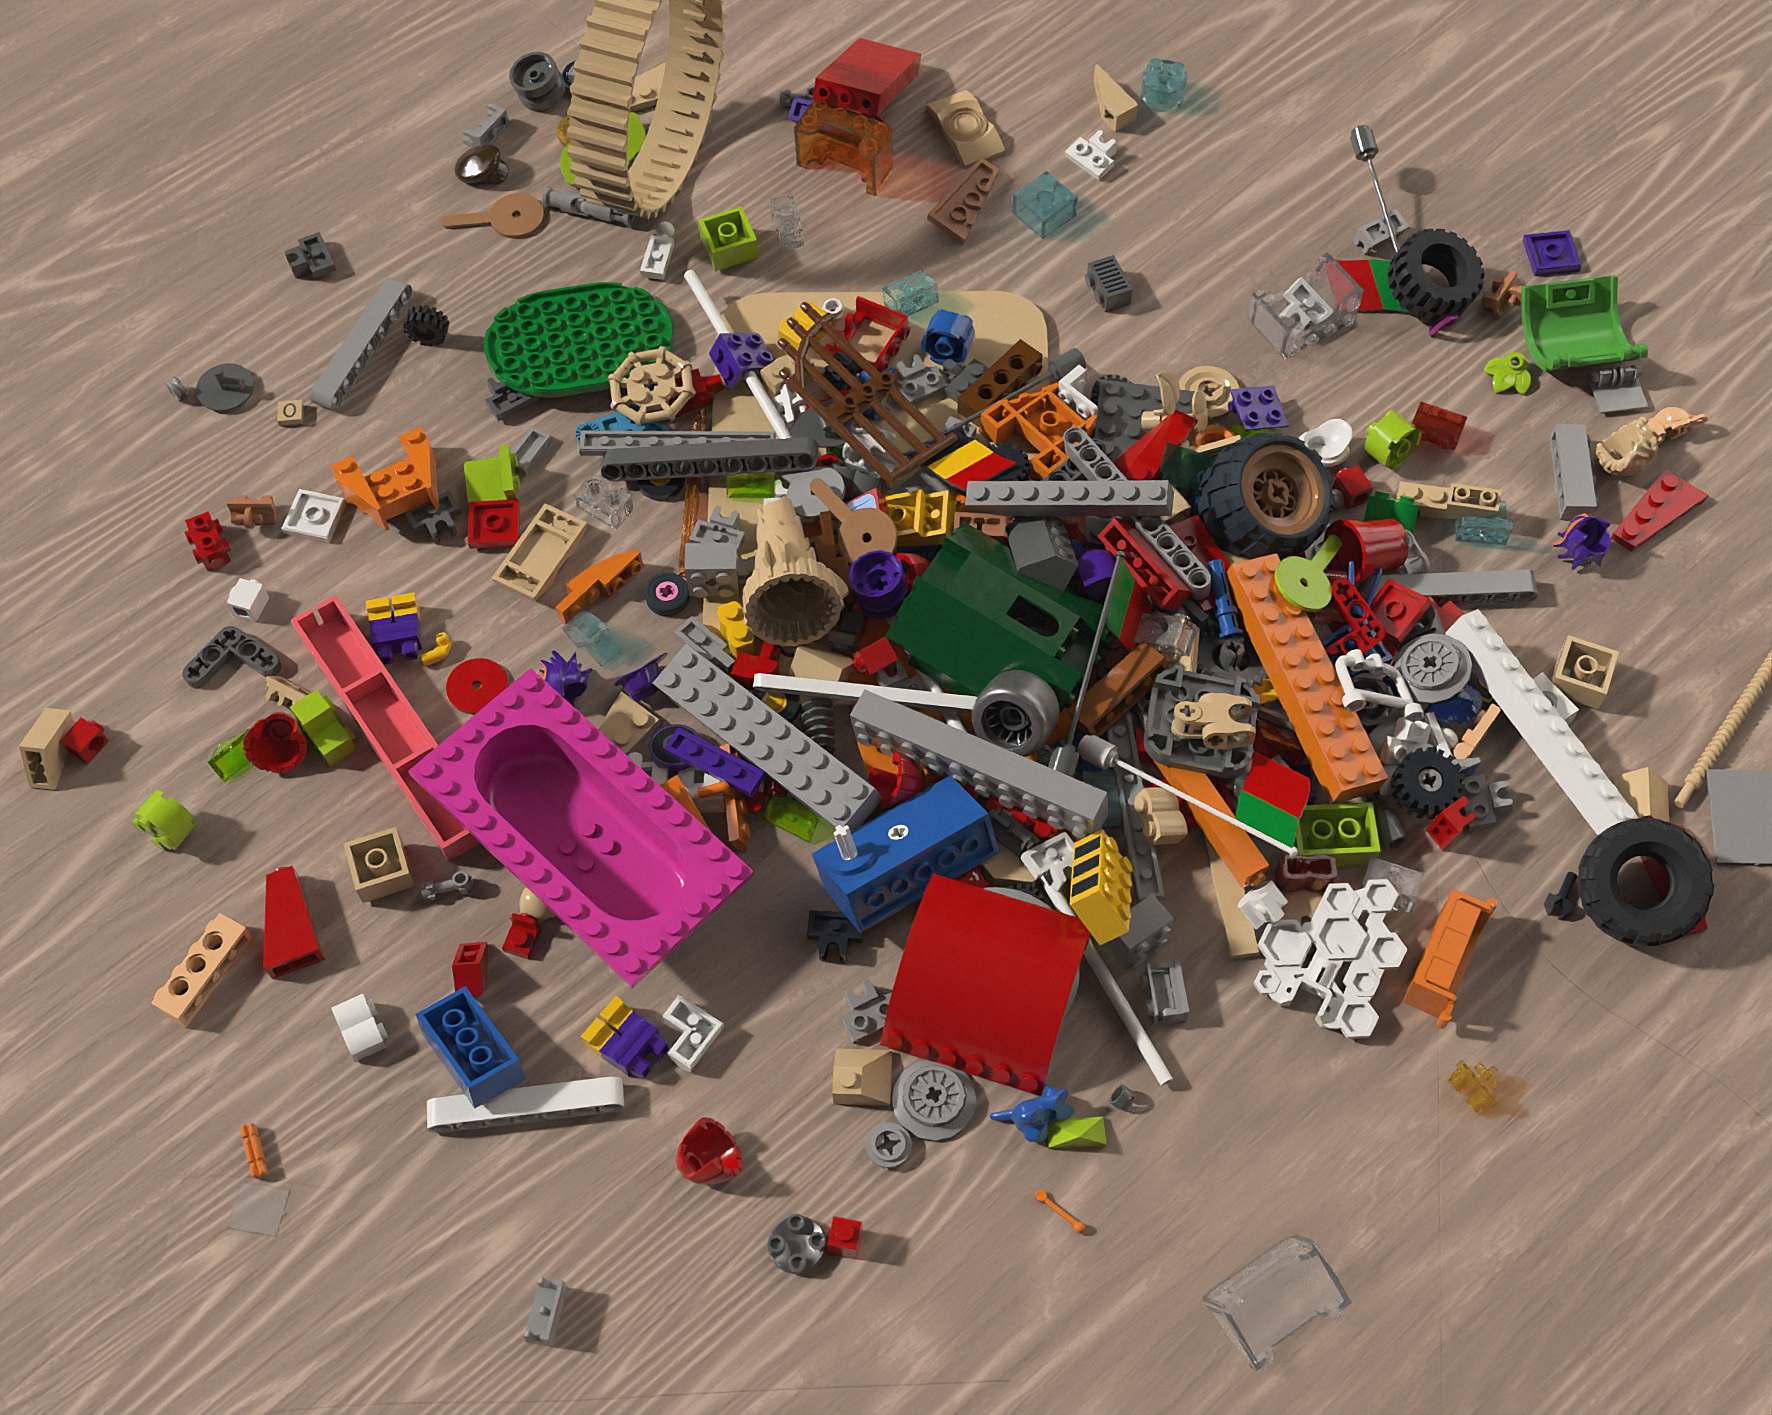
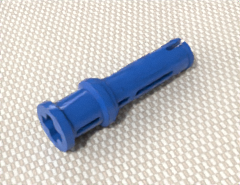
(1225, 611)

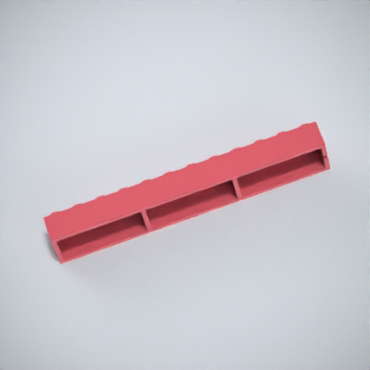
(380, 714)

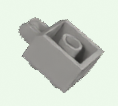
(715, 569)

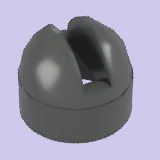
(1122, 1098)

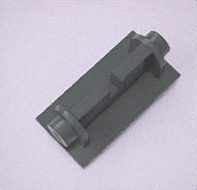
(1011, 832)

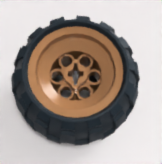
(1287, 482)

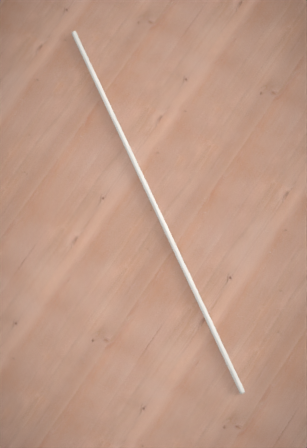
(952, 719)

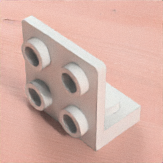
(1071, 393)

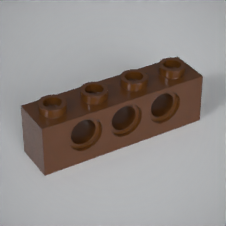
(1001, 379)

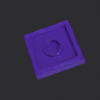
(1552, 253)

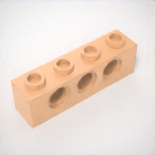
(202, 984)

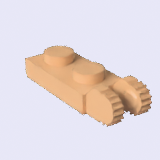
(1473, 738)

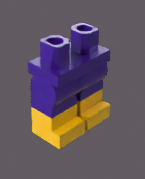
(393, 637)
(624, 1039)

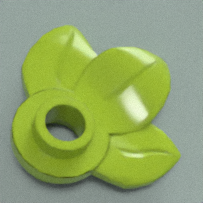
(1508, 375)

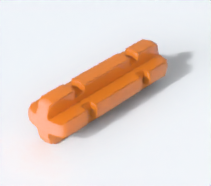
(254, 1151)

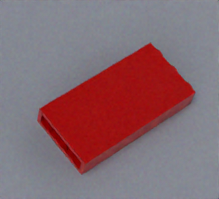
(867, 76)

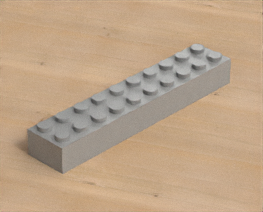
(767, 740)
(983, 765)

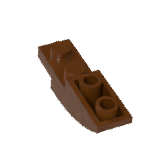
(829, 554)

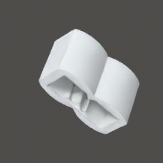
(359, 1027)

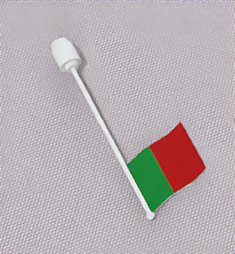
(1267, 804)

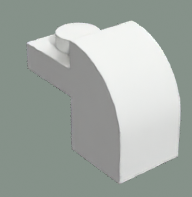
(1262, 904)

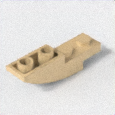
(1454, 501)

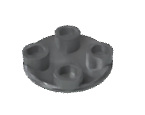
(797, 1244)

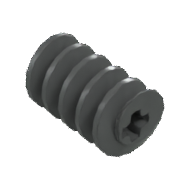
(818, 722)

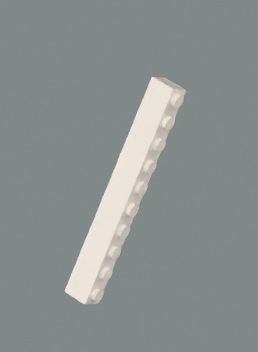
(1540, 724)

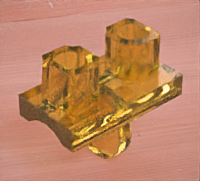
(1482, 1097)

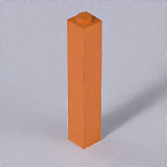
(1228, 840)

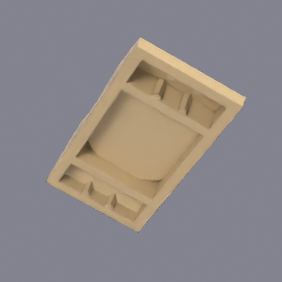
(966, 128)
(540, 552)

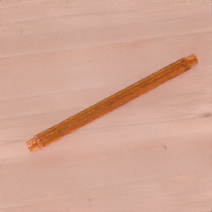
(691, 497)

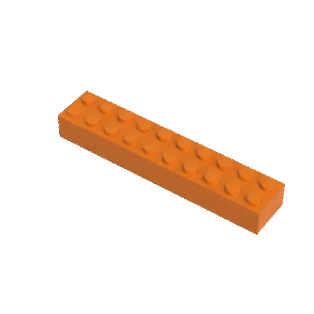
(1305, 683)

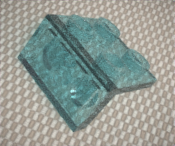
(1484, 530)

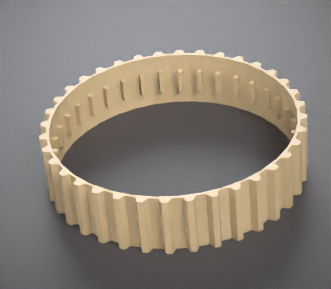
(604, 96)

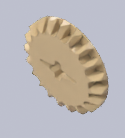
(1214, 381)

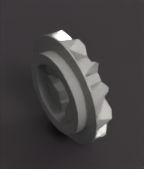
(895, 1134)

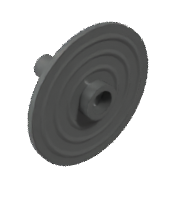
(225, 387)

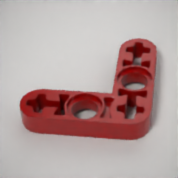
(1359, 634)

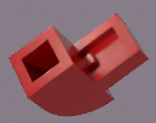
(748, 665)

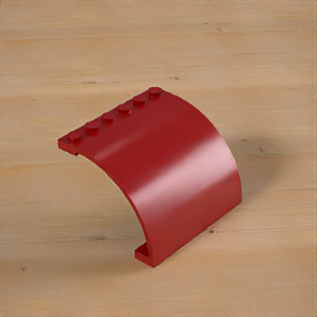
(984, 983)

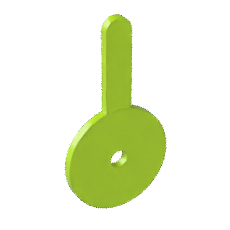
(1296, 569)

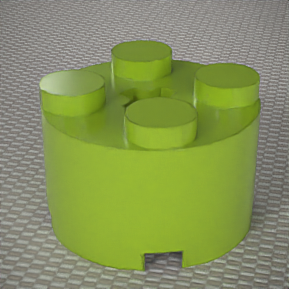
(1391, 439)
(164, 820)

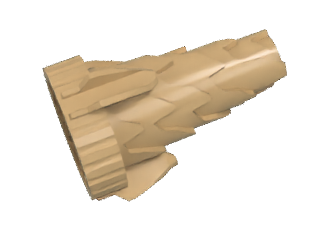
(789, 593)

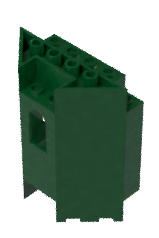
(961, 629)

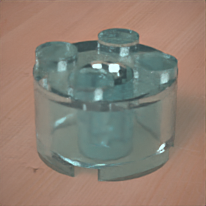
(1163, 84)

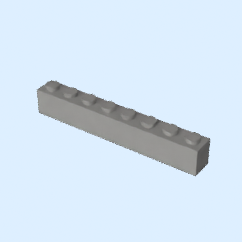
(1071, 498)

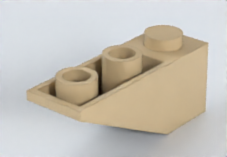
(1114, 103)

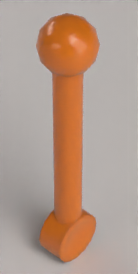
(1041, 1197)

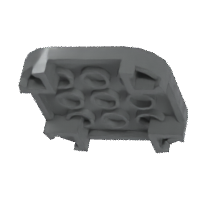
(1191, 754)

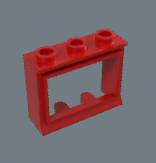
(881, 315)

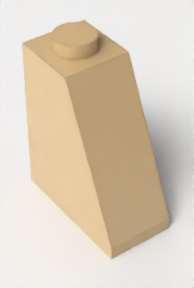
(42, 750)

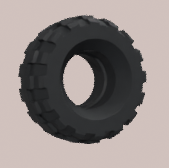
(1686, 868)

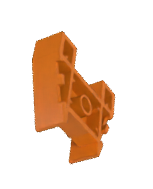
(1040, 420)
(394, 487)

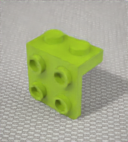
(492, 477)

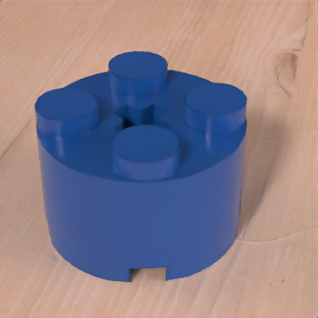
(948, 337)

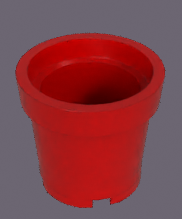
(1368, 545)

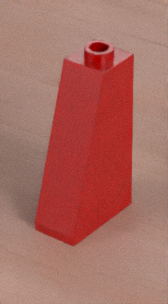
(289, 927)

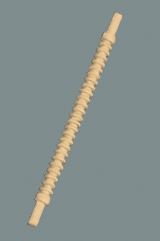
(1726, 731)

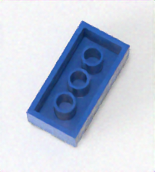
(470, 1047)

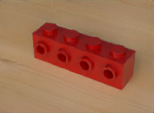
(1145, 564)

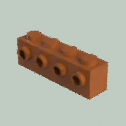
(1119, 689)

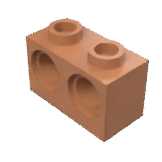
(989, 524)

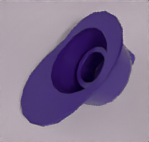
(640, 682)

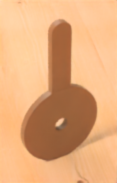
(502, 218)
(857, 524)

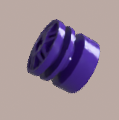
(879, 584)

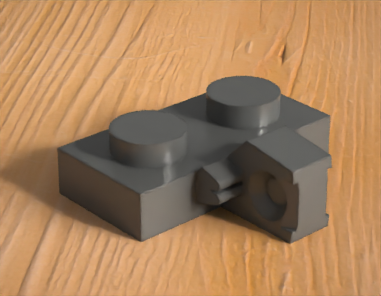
(961, 376)

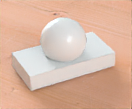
(1440, 737)

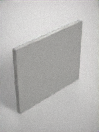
(1741, 816)

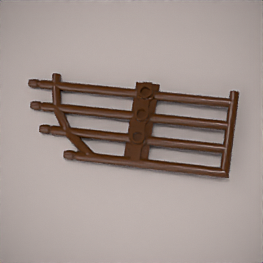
(859, 400)

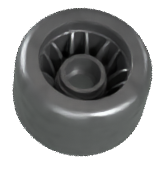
(1016, 712)

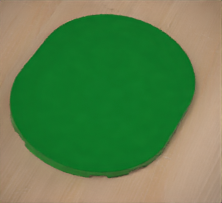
(574, 337)

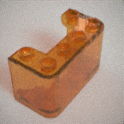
(845, 138)

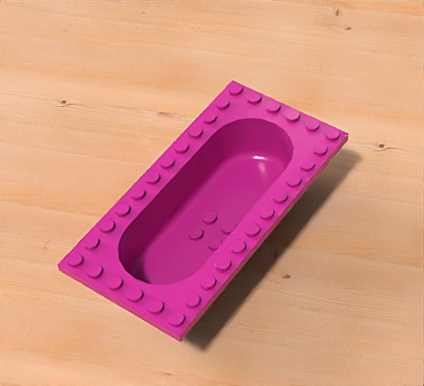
(582, 826)

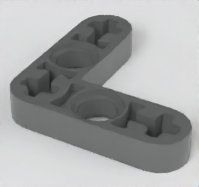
(233, 648)

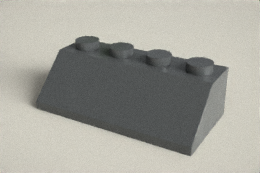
(1042, 550)

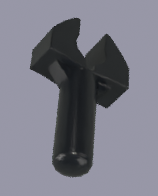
(1562, 897)

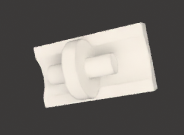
(791, 403)

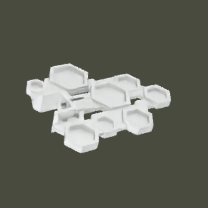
(1338, 940)

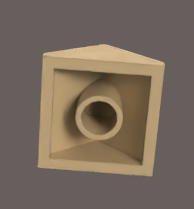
(820, 663)
(1644, 793)

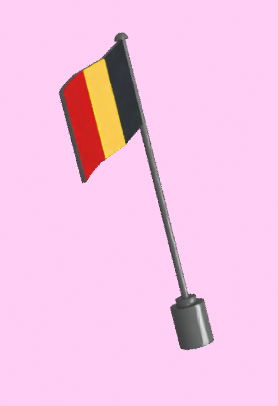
(970, 459)

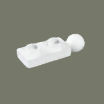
(658, 252)

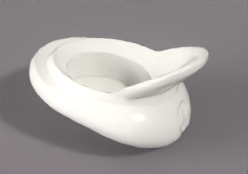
(1330, 441)

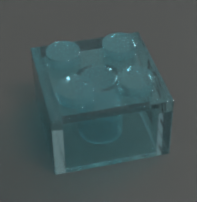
(1044, 205)

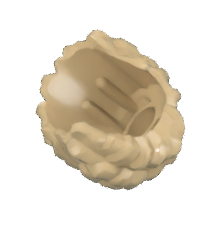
(1627, 449)

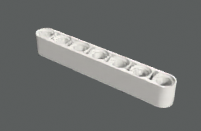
(527, 1105)

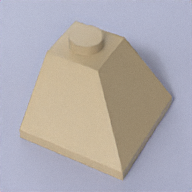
(862, 1077)

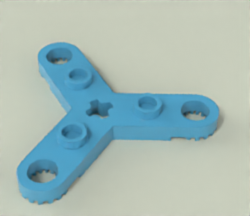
(619, 422)

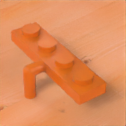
(735, 807)

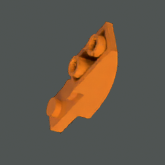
(603, 577)

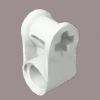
(1416, 560)

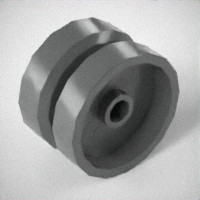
(537, 81)

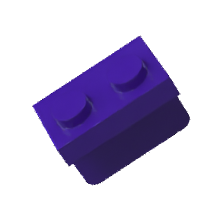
(738, 354)

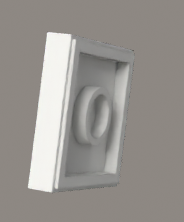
(314, 516)

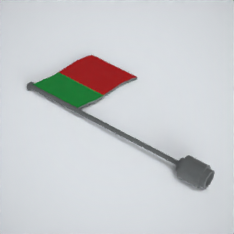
(1372, 273)
(1122, 614)

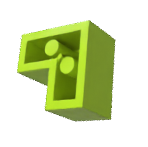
(322, 727)

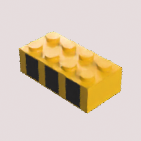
(1101, 886)

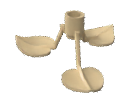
(1170, 396)

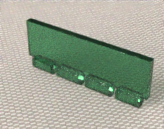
(1184, 467)

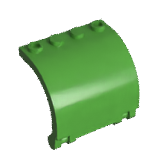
(1575, 324)

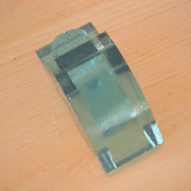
(590, 632)

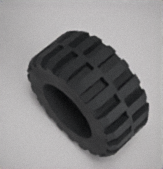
(1448, 255)

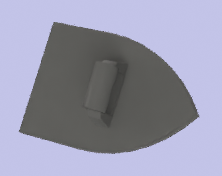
(813, 426)

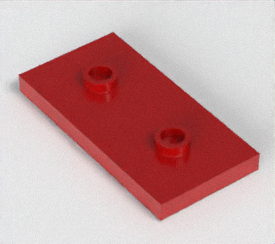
(1201, 544)

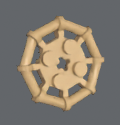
(651, 374)

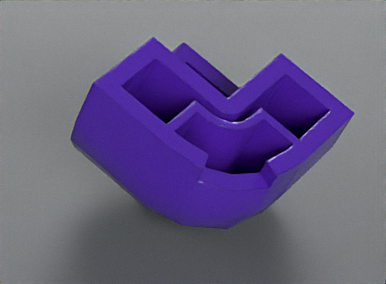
(1096, 571)

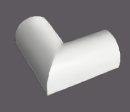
(699, 1032)

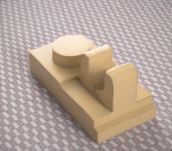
(285, 690)

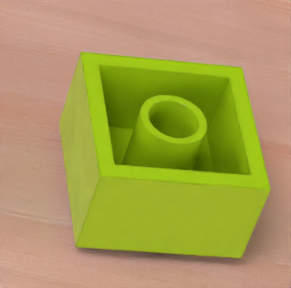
(728, 238)

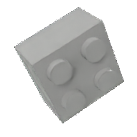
(1147, 932)

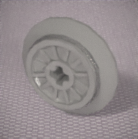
(1436, 683)
(929, 1118)

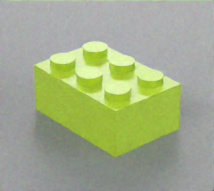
(1340, 831)

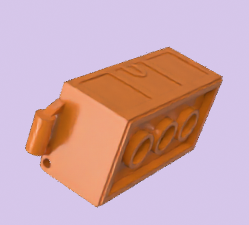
(1448, 955)

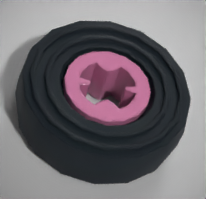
(661, 585)

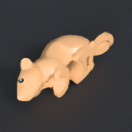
(1672, 423)

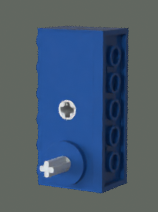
(896, 854)

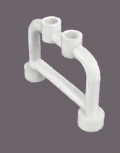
(1356, 699)

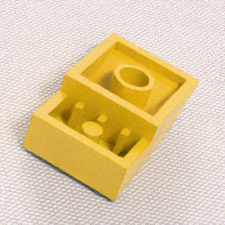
(922, 517)

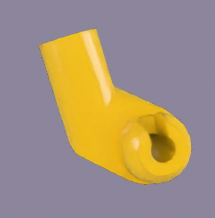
(440, 651)

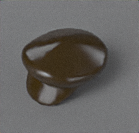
(481, 165)

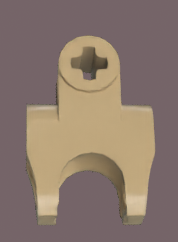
(1214, 721)

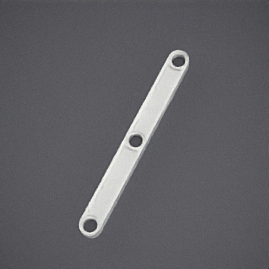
(853, 692)

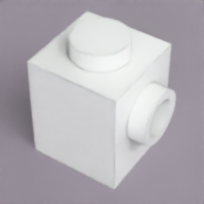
(247, 599)

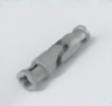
(568, 202)

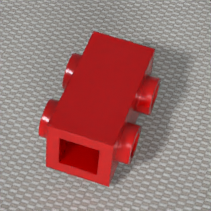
(210, 547)

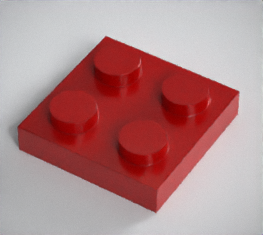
(493, 523)
(1398, 609)

